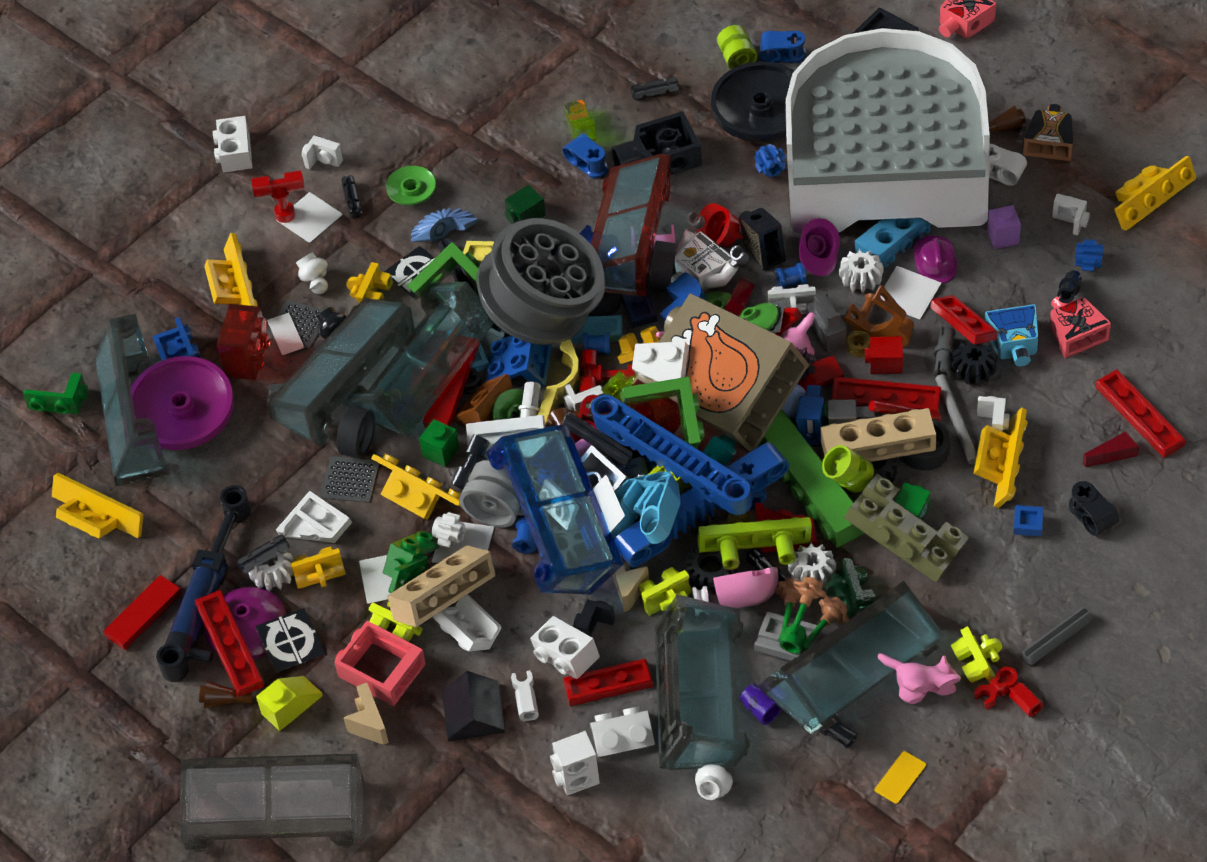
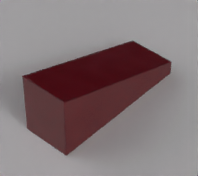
(739, 297)
(1115, 449)

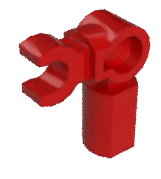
(1007, 683)

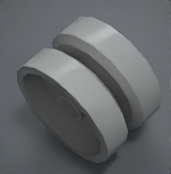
(490, 496)

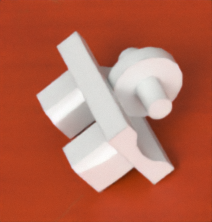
(795, 297)

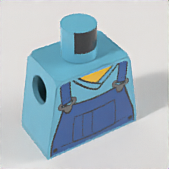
(1016, 332)

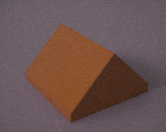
(480, 404)

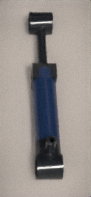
(209, 571)

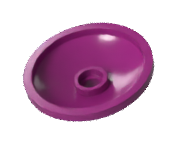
(259, 608)

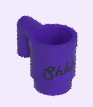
(759, 704)

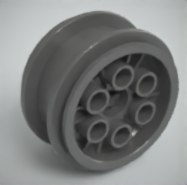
(540, 281)

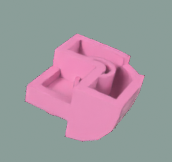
(746, 588)

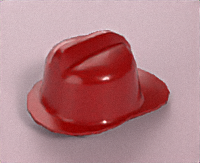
(720, 225)

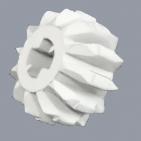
(861, 271)
(813, 563)
(273, 572)

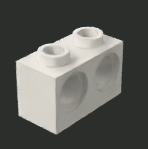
(233, 144)
(564, 647)
(574, 763)

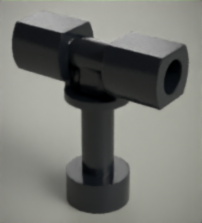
(476, 451)

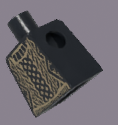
(763, 237)

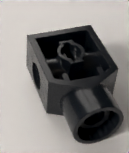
(664, 135)

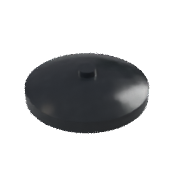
(752, 101)

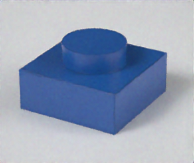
(1028, 520)

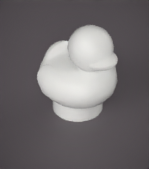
(313, 269)
(713, 781)

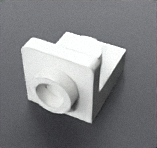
(323, 151)

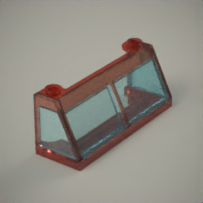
(630, 222)

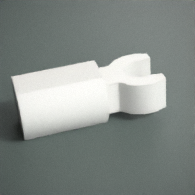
(525, 697)

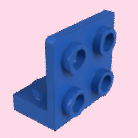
(518, 359)

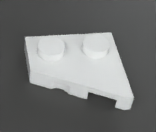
(661, 360)
(314, 521)

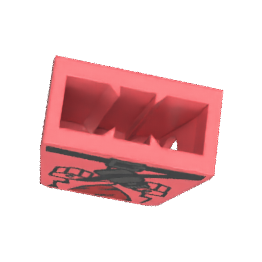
(966, 16)
(1077, 326)

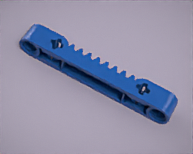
(673, 453)
(761, 466)

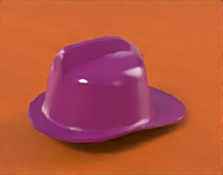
(819, 246)
(935, 258)

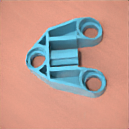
(654, 499)

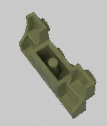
(902, 531)

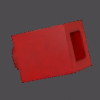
(885, 355)

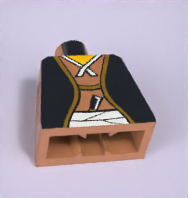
(1050, 134)

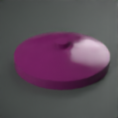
(185, 400)

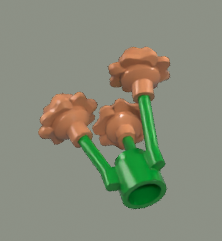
(794, 638)

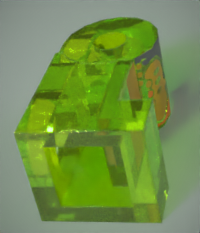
(579, 119)

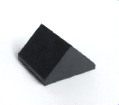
(472, 707)

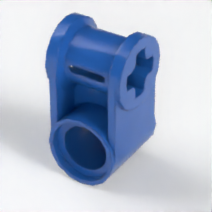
(779, 47)
(586, 156)

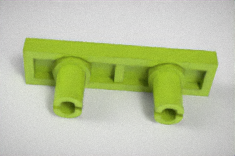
(765, 533)

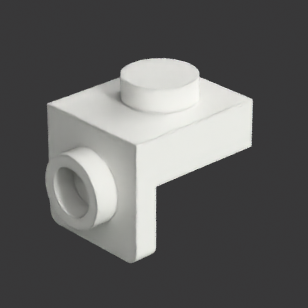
(1071, 210)
(573, 401)
(993, 408)

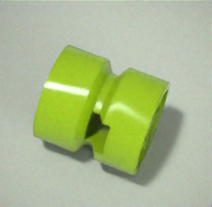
(736, 46)
(847, 468)

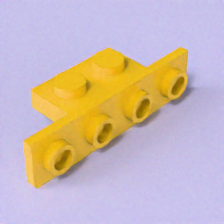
(1151, 190)
(229, 277)
(999, 456)
(412, 491)
(93, 510)

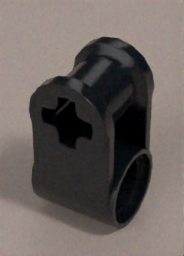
(1092, 508)

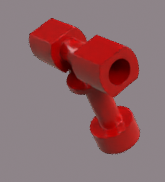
(279, 190)
(593, 373)

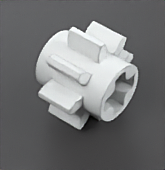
(448, 529)

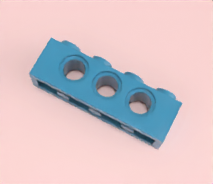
(889, 231)

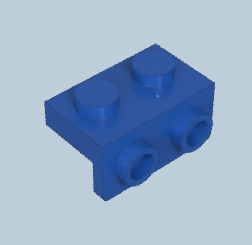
(176, 342)

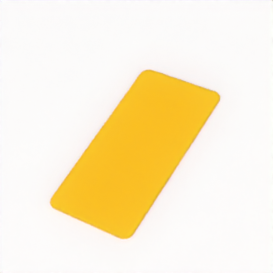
(900, 777)

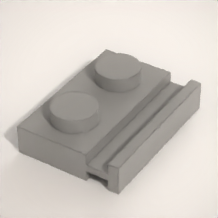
(770, 632)

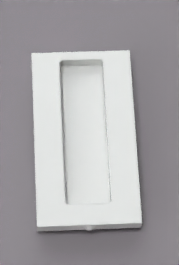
(496, 429)

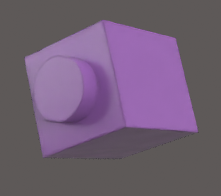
(1003, 227)

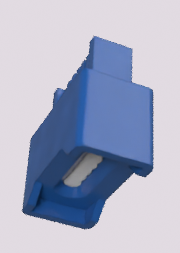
(811, 415)

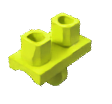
(660, 596)
(383, 617)
(969, 646)

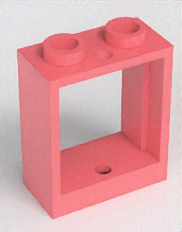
(402, 675)

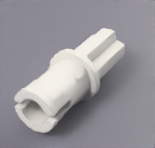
(530, 399)

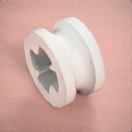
(700, 594)

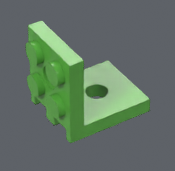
(443, 266)
(687, 403)

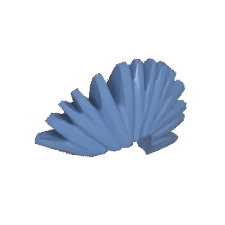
(440, 223)

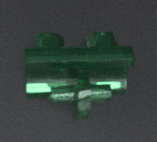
(846, 586)

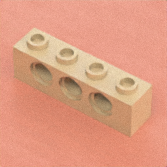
(898, 435)
(441, 586)

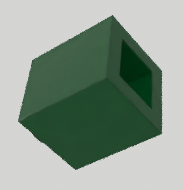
(524, 205)

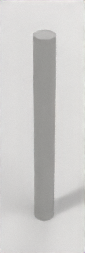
(957, 419)

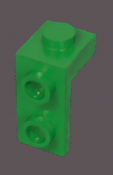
(63, 403)
(408, 550)
(407, 572)

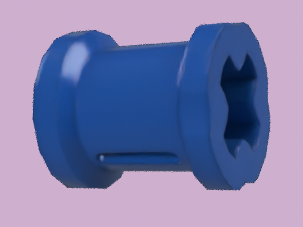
(791, 276)
(600, 343)
(524, 541)

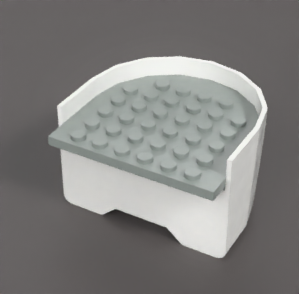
(887, 132)

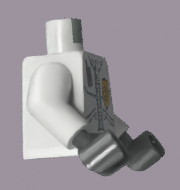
(704, 258)

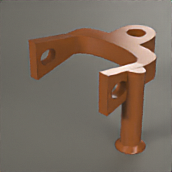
(896, 326)

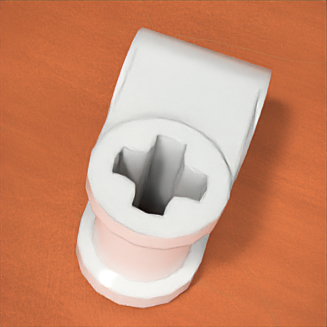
(1005, 165)

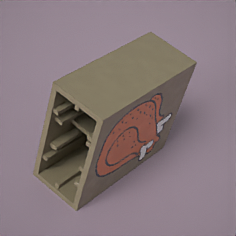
(733, 369)

